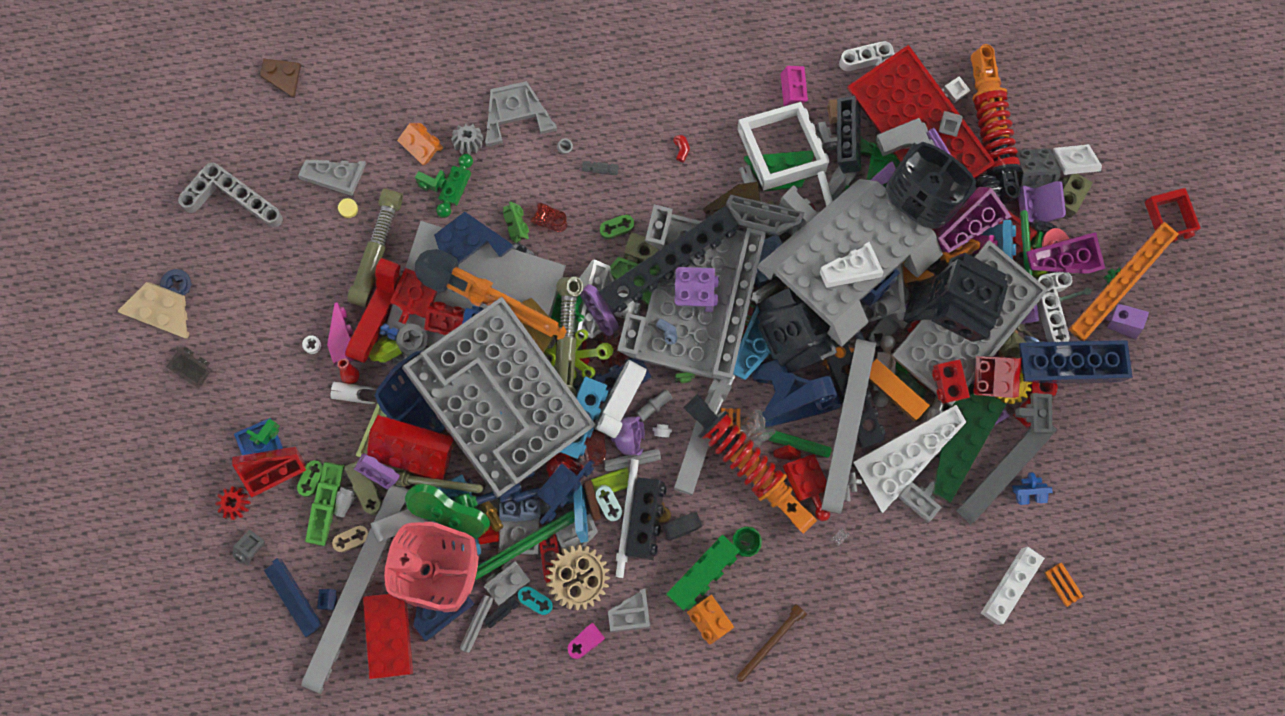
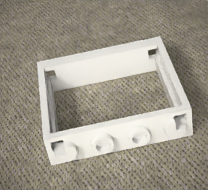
(789, 175)

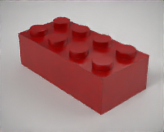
(410, 447)
(387, 636)

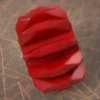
(235, 494)

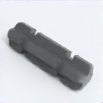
(599, 167)

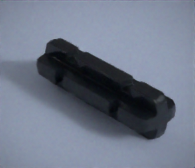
(1042, 226)
(501, 612)

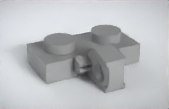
(921, 500)

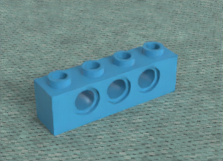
(599, 391)

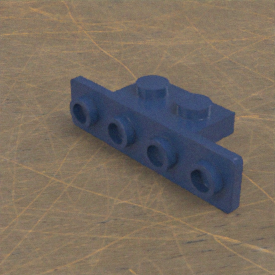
(559, 486)

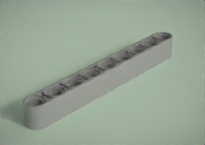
(848, 426)

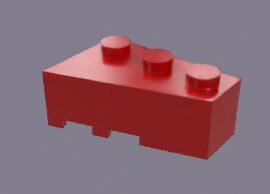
(268, 468)

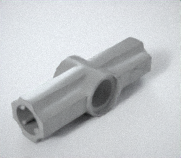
(718, 392)

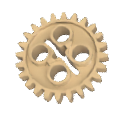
(584, 593)

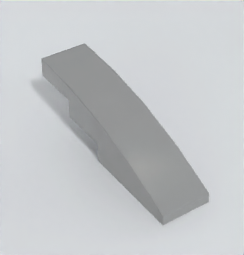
(692, 462)

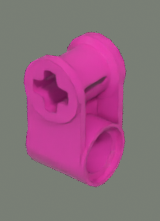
(588, 639)

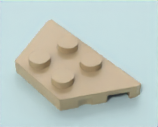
(158, 308)

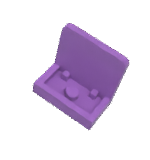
(1043, 203)
(696, 287)

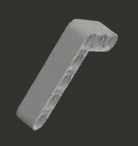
(234, 191)

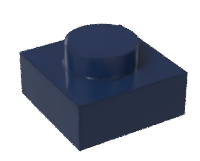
(326, 599)

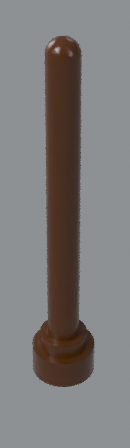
(795, 615)

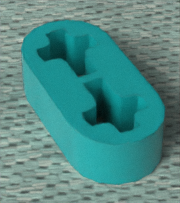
(538, 596)

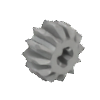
(467, 139)

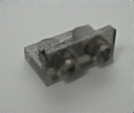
(188, 367)

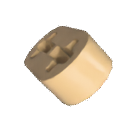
(348, 535)

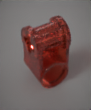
(546, 216)
(594, 444)

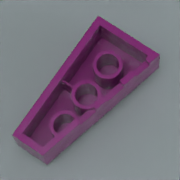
(974, 217)

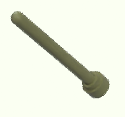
(406, 479)

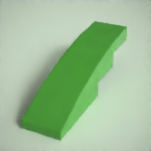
(324, 504)

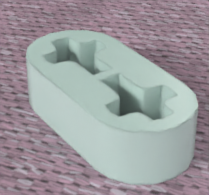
(604, 505)

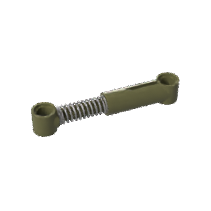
(361, 291)
(567, 346)

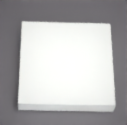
(1077, 159)

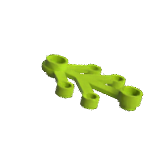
(582, 354)

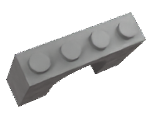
(903, 137)

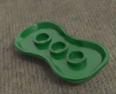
(434, 505)

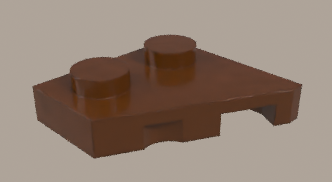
(281, 74)

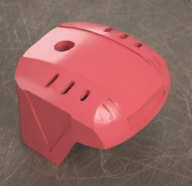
(450, 572)

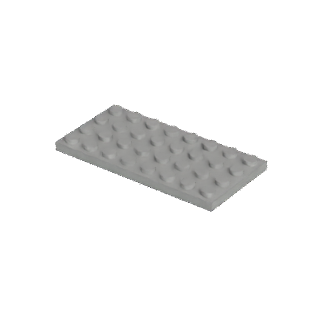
(933, 344)

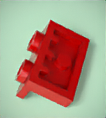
(443, 318)

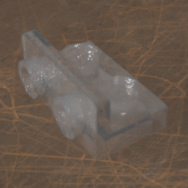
(755, 429)

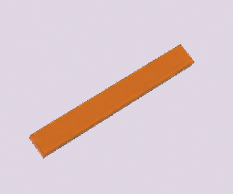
(1123, 282)

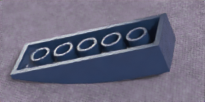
(1076, 361)

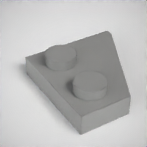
(569, 537)
(630, 614)

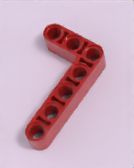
(377, 311)

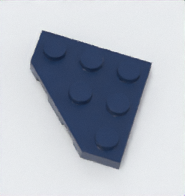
(431, 622)

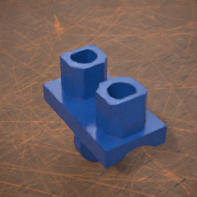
(1023, 491)

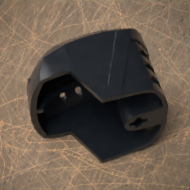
(930, 183)

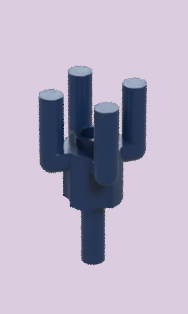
(513, 494)

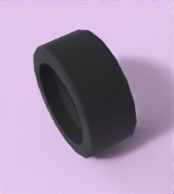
(682, 526)

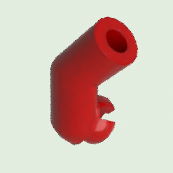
(684, 147)

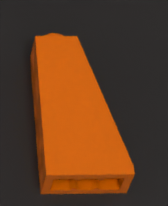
(897, 391)

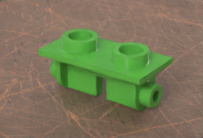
(513, 214)

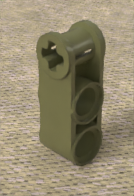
(364, 489)

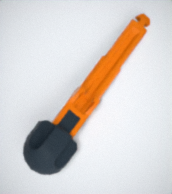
(441, 271)

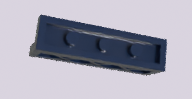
(293, 597)

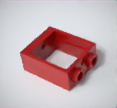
(1185, 207)

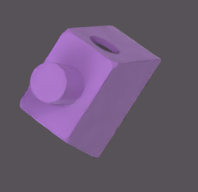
(1127, 320)

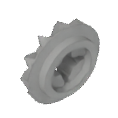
(404, 335)

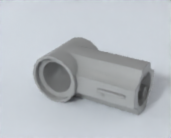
(839, 182)

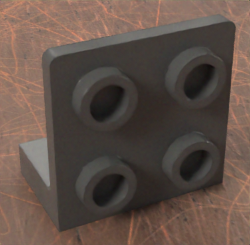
(1037, 167)

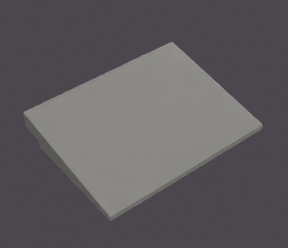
(513, 274)
(493, 369)

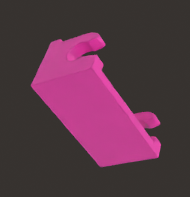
(794, 85)

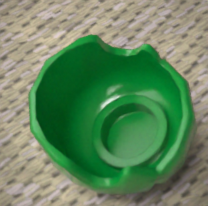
(748, 535)

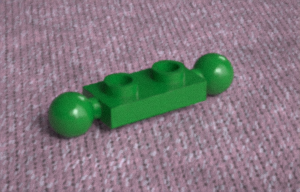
(454, 185)

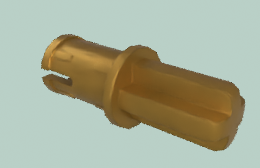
(491, 512)

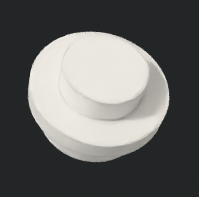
(662, 430)

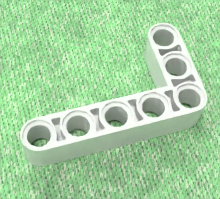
(871, 51)

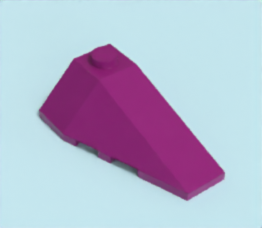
(1071, 255)

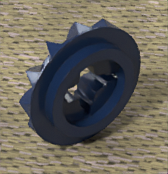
(178, 275)

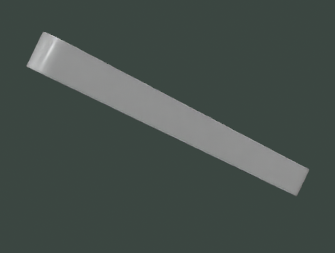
(351, 596)

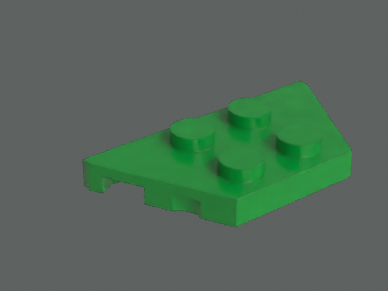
(782, 161)

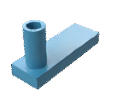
(580, 511)

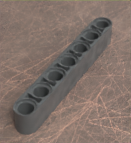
(1002, 475)

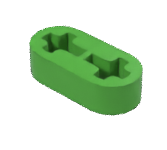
(618, 231)
(307, 475)

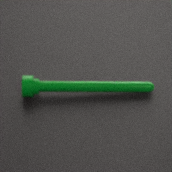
(1025, 239)

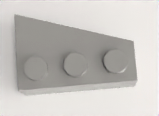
(794, 201)

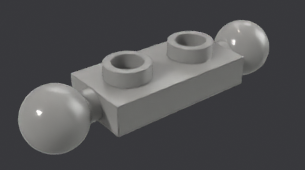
(887, 344)

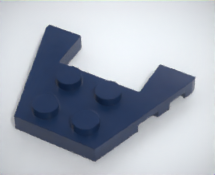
(466, 236)

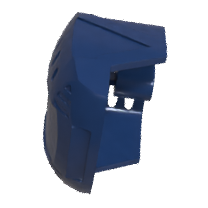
(407, 402)

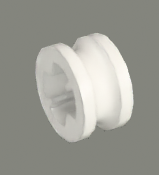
(305, 344)

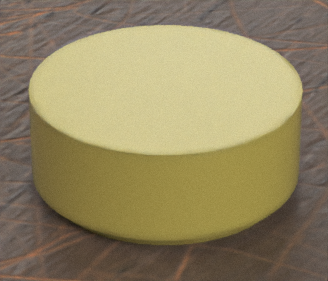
(348, 208)

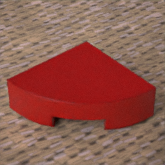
(787, 452)

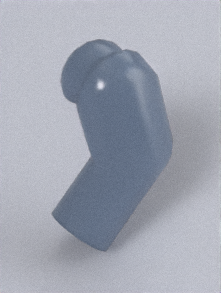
(669, 331)

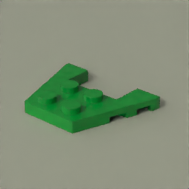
(877, 161)

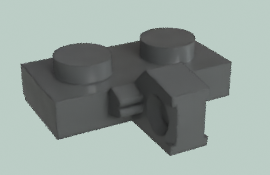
(1038, 413)

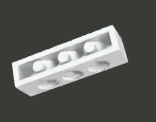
(1012, 585)

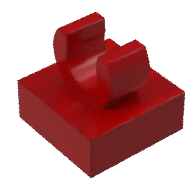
(489, 536)

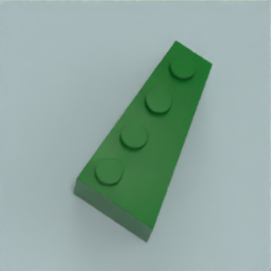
(706, 569)

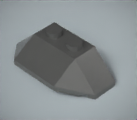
(763, 216)

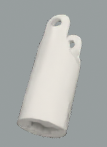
(349, 392)

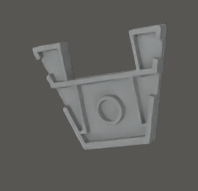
(514, 104)

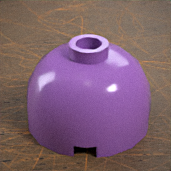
(630, 436)

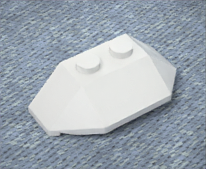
(599, 276)

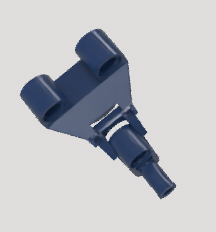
(792, 399)

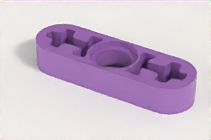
(594, 301)

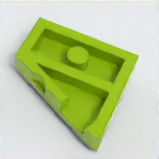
(384, 350)

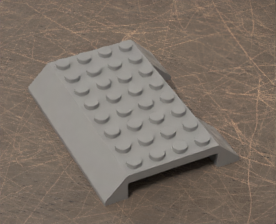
(846, 224)
(705, 340)

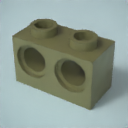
(1075, 196)

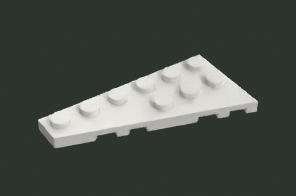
(898, 462)

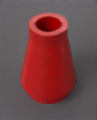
(348, 373)

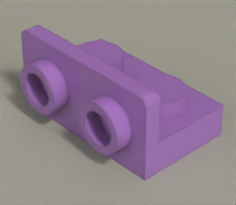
(376, 471)

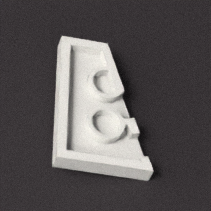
(855, 267)

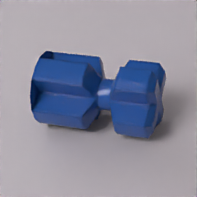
(392, 333)

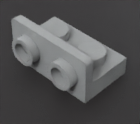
(506, 583)

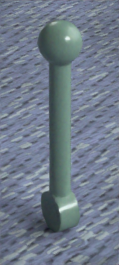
(1087, 291)

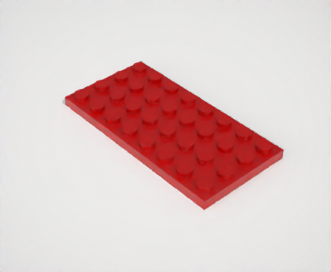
(905, 91)

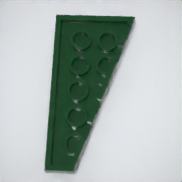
(962, 449)

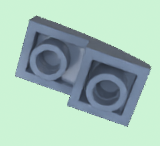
(519, 511)

